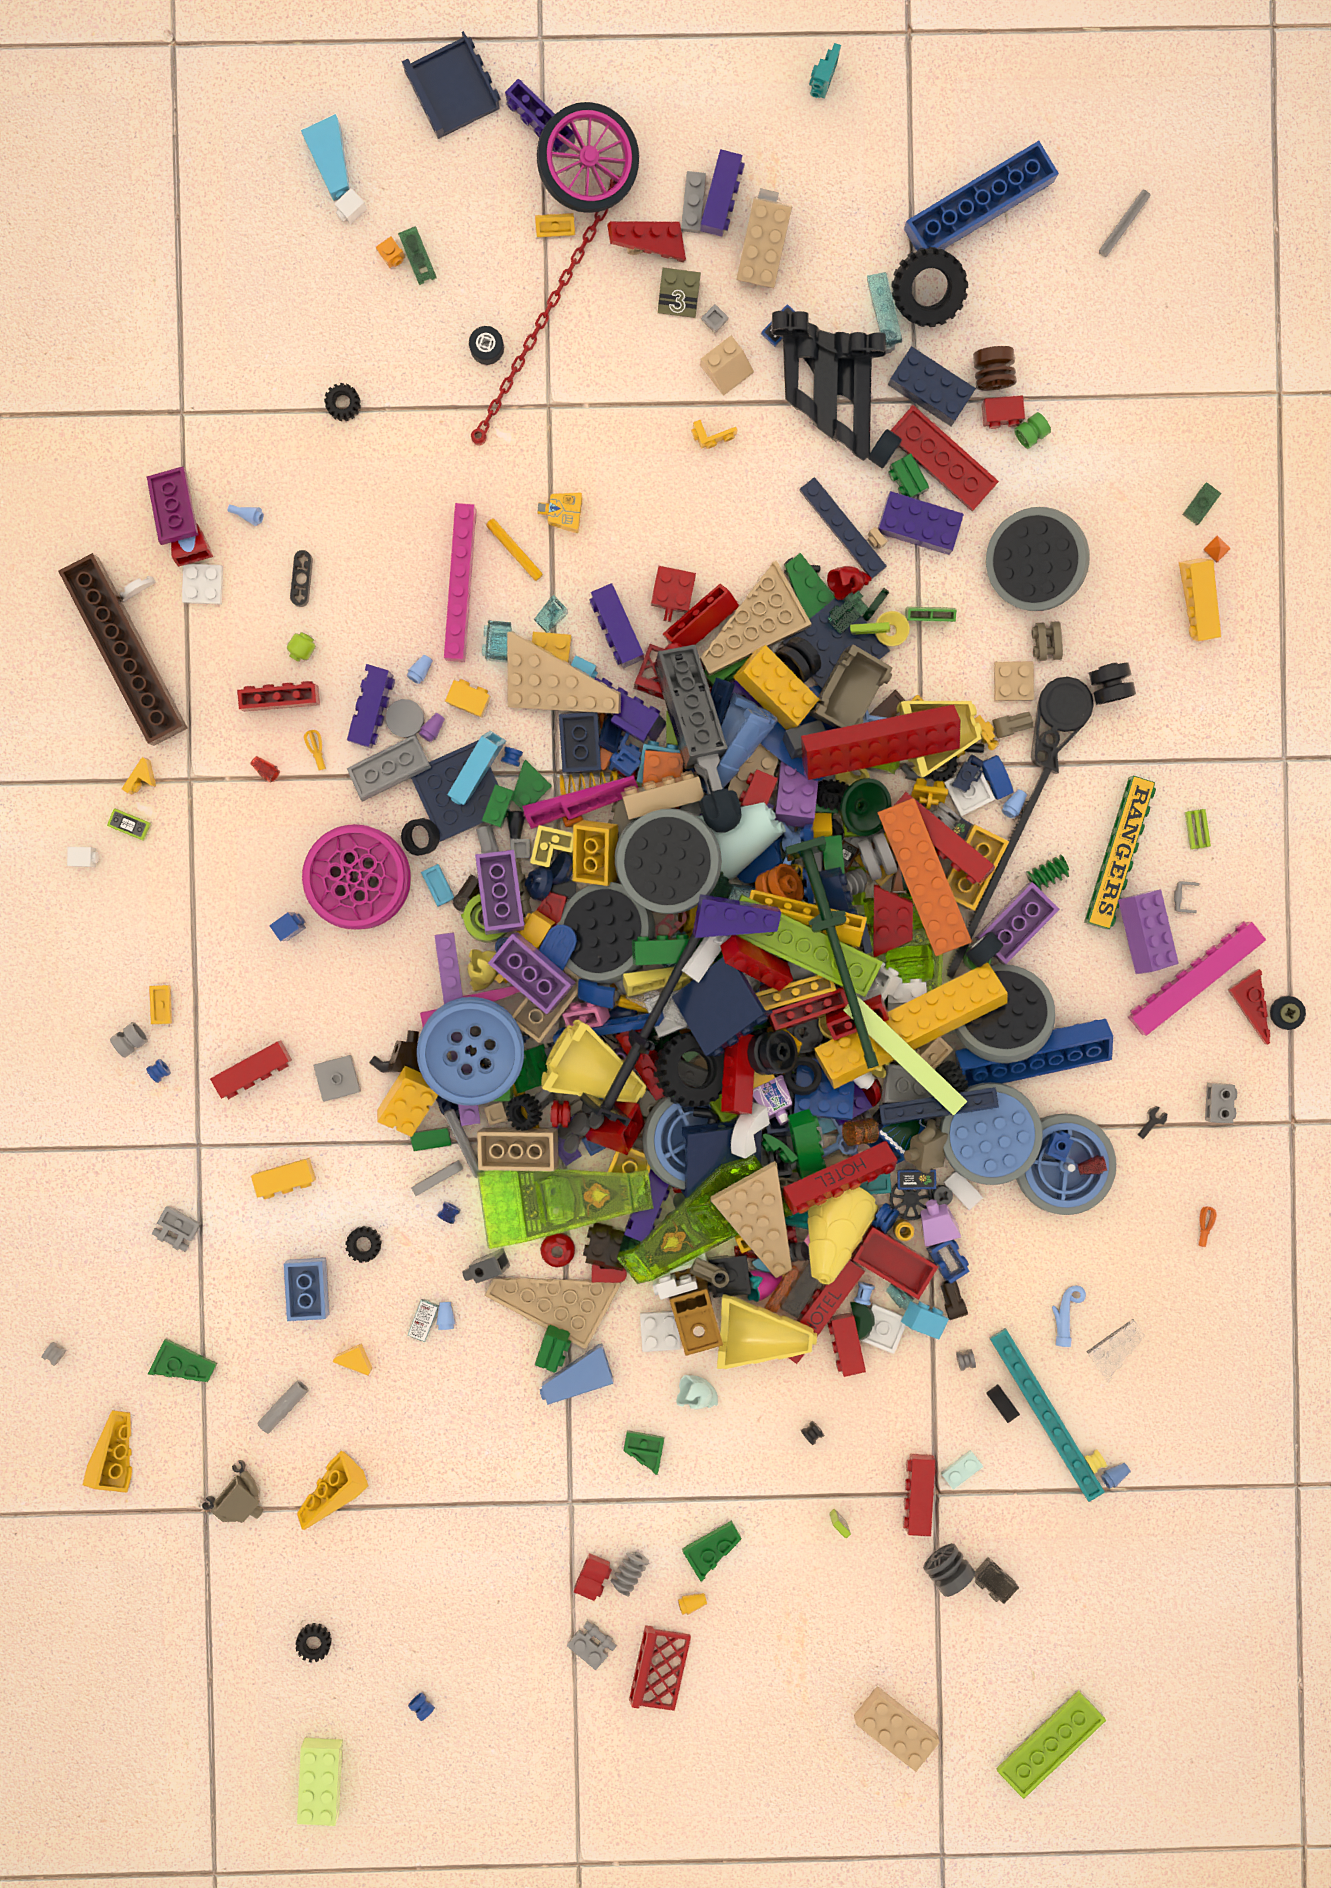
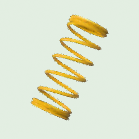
(562, 784)

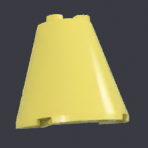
(969, 732)

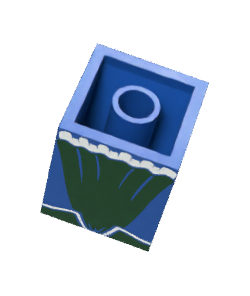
(899, 1136)

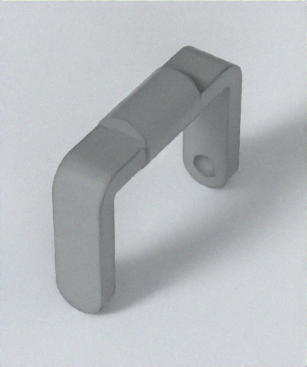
(1178, 896)

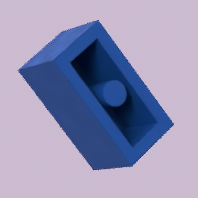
(288, 926)

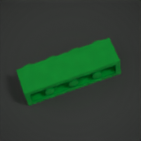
(806, 1143)

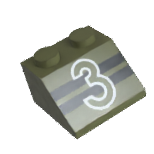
(679, 292)

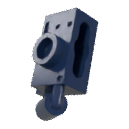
(967, 773)

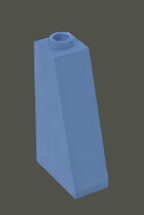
(581, 1376)

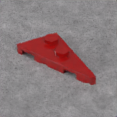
(1250, 998)

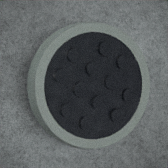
(1037, 558)
(668, 861)
(605, 926)
(1017, 1027)

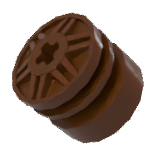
(994, 368)

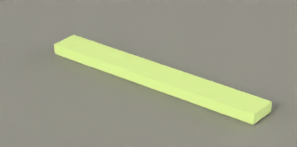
(909, 1059)

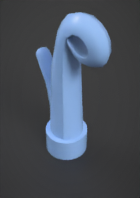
(1063, 1318)

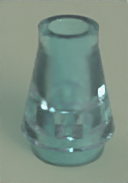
(899, 1296)

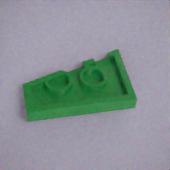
(808, 586)
(181, 1362)
(709, 1549)

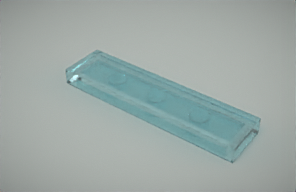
(884, 307)

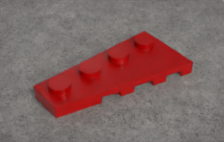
(649, 236)

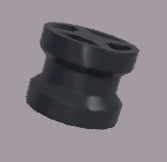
(812, 1432)

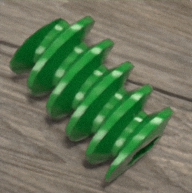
(1049, 872)

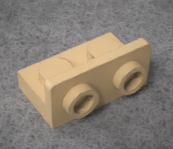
(934, 1051)

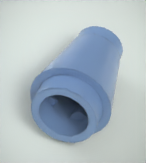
(1115, 1475)

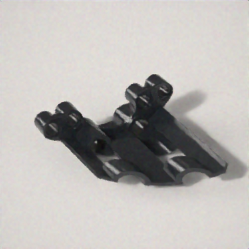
(839, 367)

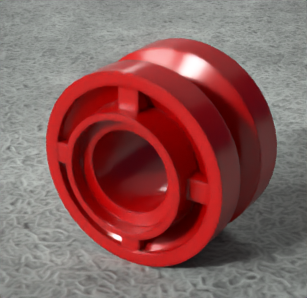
(560, 1114)

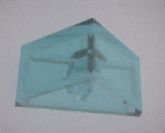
(551, 614)

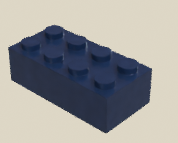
(931, 386)

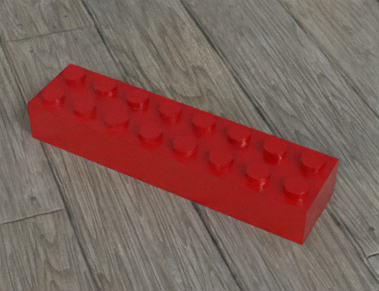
(881, 742)

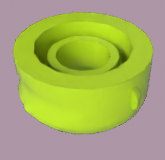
(472, 924)

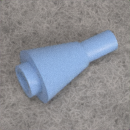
(251, 514)

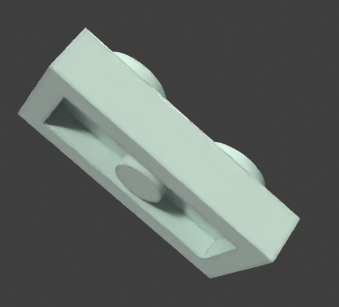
(962, 1469)

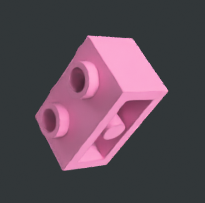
(586, 1012)

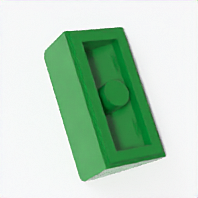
(431, 1139)

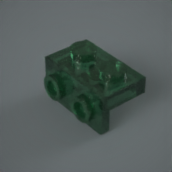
(848, 613)

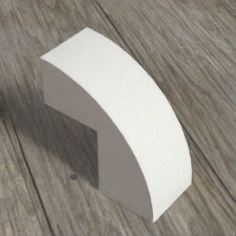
(746, 1126)

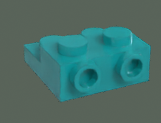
(823, 72)

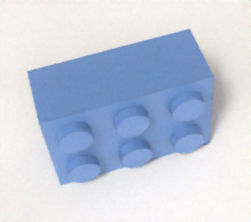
(306, 1289)

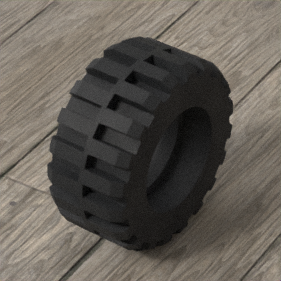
(954, 294)
(672, 1084)

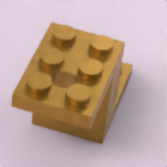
(694, 1310)

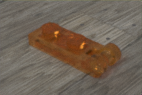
(782, 1289)

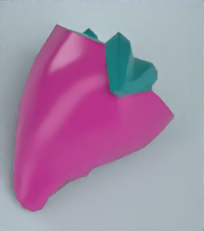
(762, 1284)

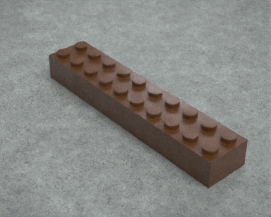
(122, 649)

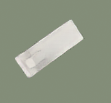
(704, 957)

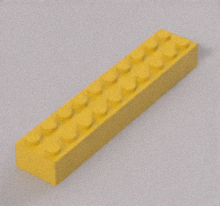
(918, 1022)

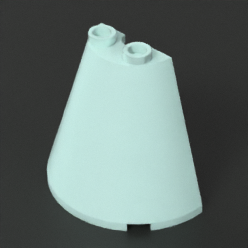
(748, 839)

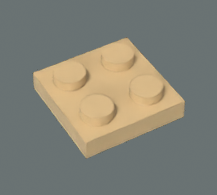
(1014, 681)

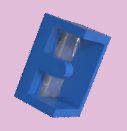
(949, 1261)

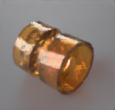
(860, 1132)

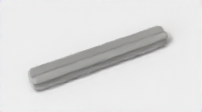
(1124, 223)
(462, 1140)

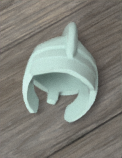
(696, 1393)

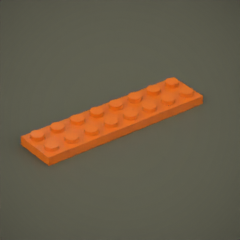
(924, 876)

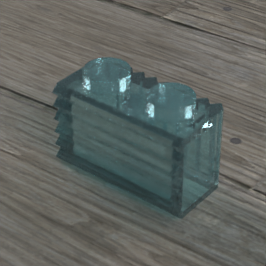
(496, 643)

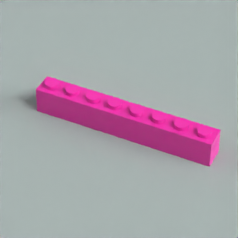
(460, 582)
(1196, 978)

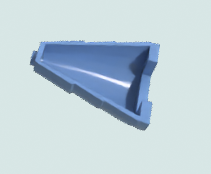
(743, 730)

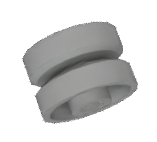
(874, 858)

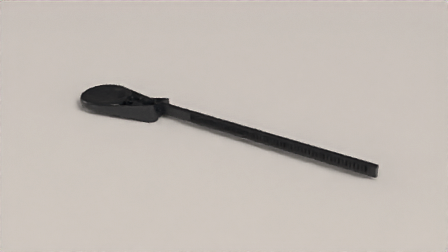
(1064, 707)

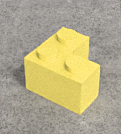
(548, 840)

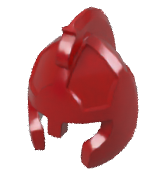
(846, 580)

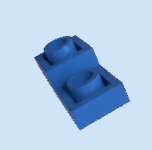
(997, 776)
(595, 994)

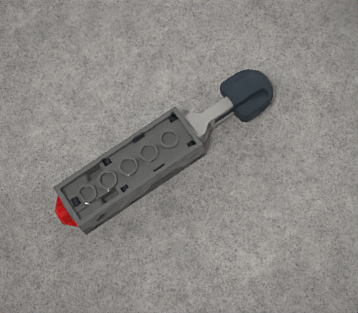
(697, 730)

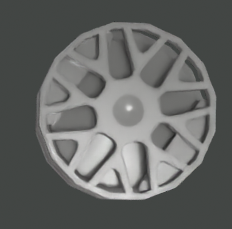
(942, 814)

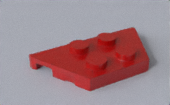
(891, 921)

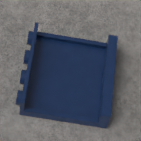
(452, 86)
(720, 1008)
(708, 1148)

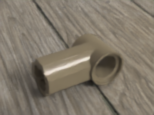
(1008, 725)
(708, 1271)

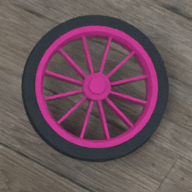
(588, 157)

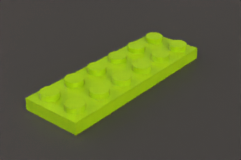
(1051, 1744)

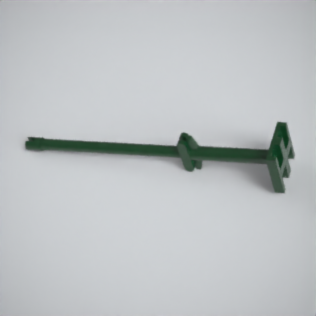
(827, 921)

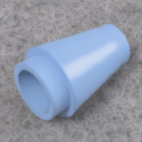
(419, 669)
(1014, 804)
(445, 1316)

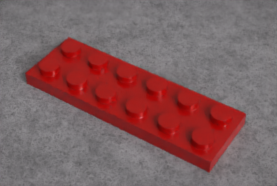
(943, 458)

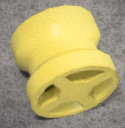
(1095, 1461)

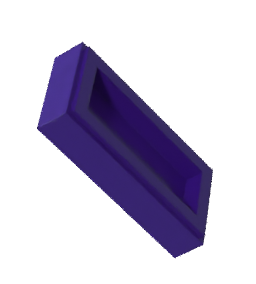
(628, 728)

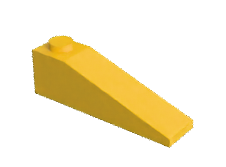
(110, 1461)
(339, 1486)

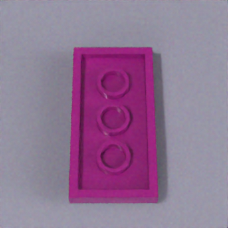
(172, 505)

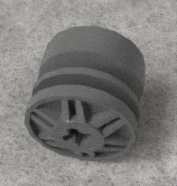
(949, 1570)

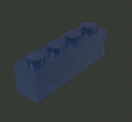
(836, 890)

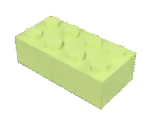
(319, 1781)

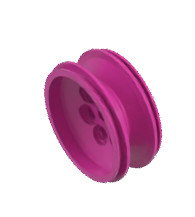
(389, 867)

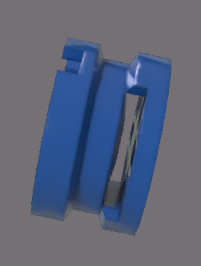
(885, 1218)

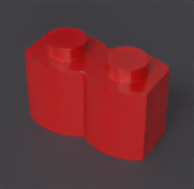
(592, 1576)

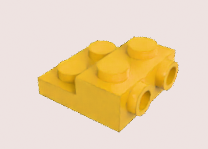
(555, 643)

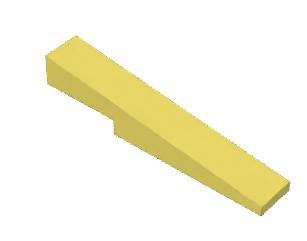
(649, 980)

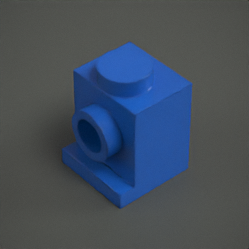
(1052, 1145)

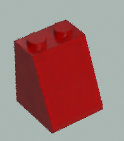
(617, 1135)

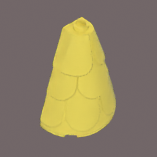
(587, 1065)
(837, 1231)
(759, 1335)

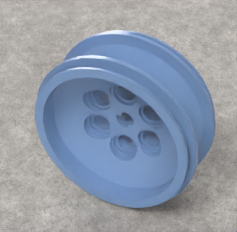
(446, 1075)

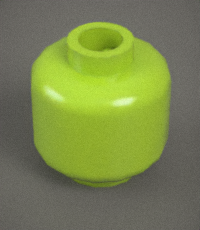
(301, 646)

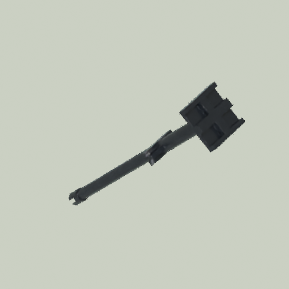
(640, 1045)

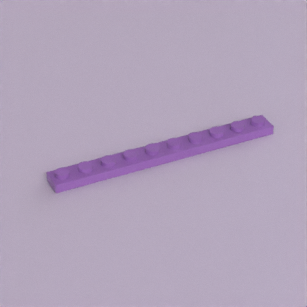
(452, 990)

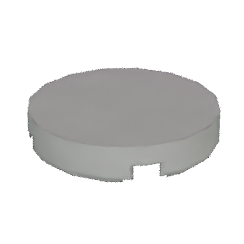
(404, 718)

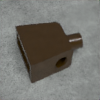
(405, 1053)

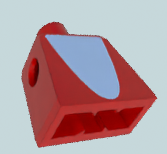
(191, 549)

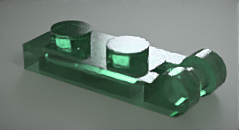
(417, 254)

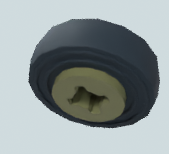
(1280, 1014)

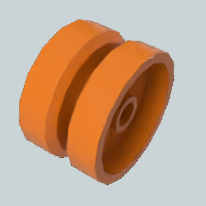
(781, 881)

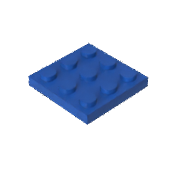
(826, 1100)

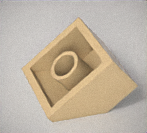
(726, 365)

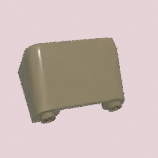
(850, 688)

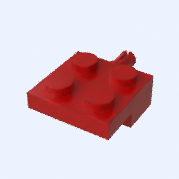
(673, 590)

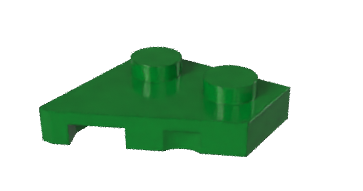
(529, 786)
(645, 1449)

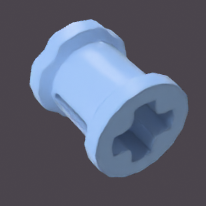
(864, 1293)

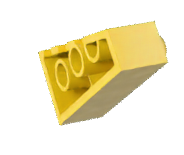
(1201, 598)

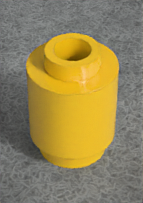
(907, 1234)

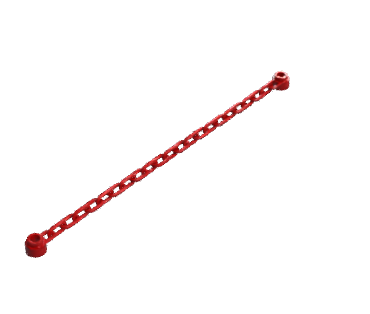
(538, 326)

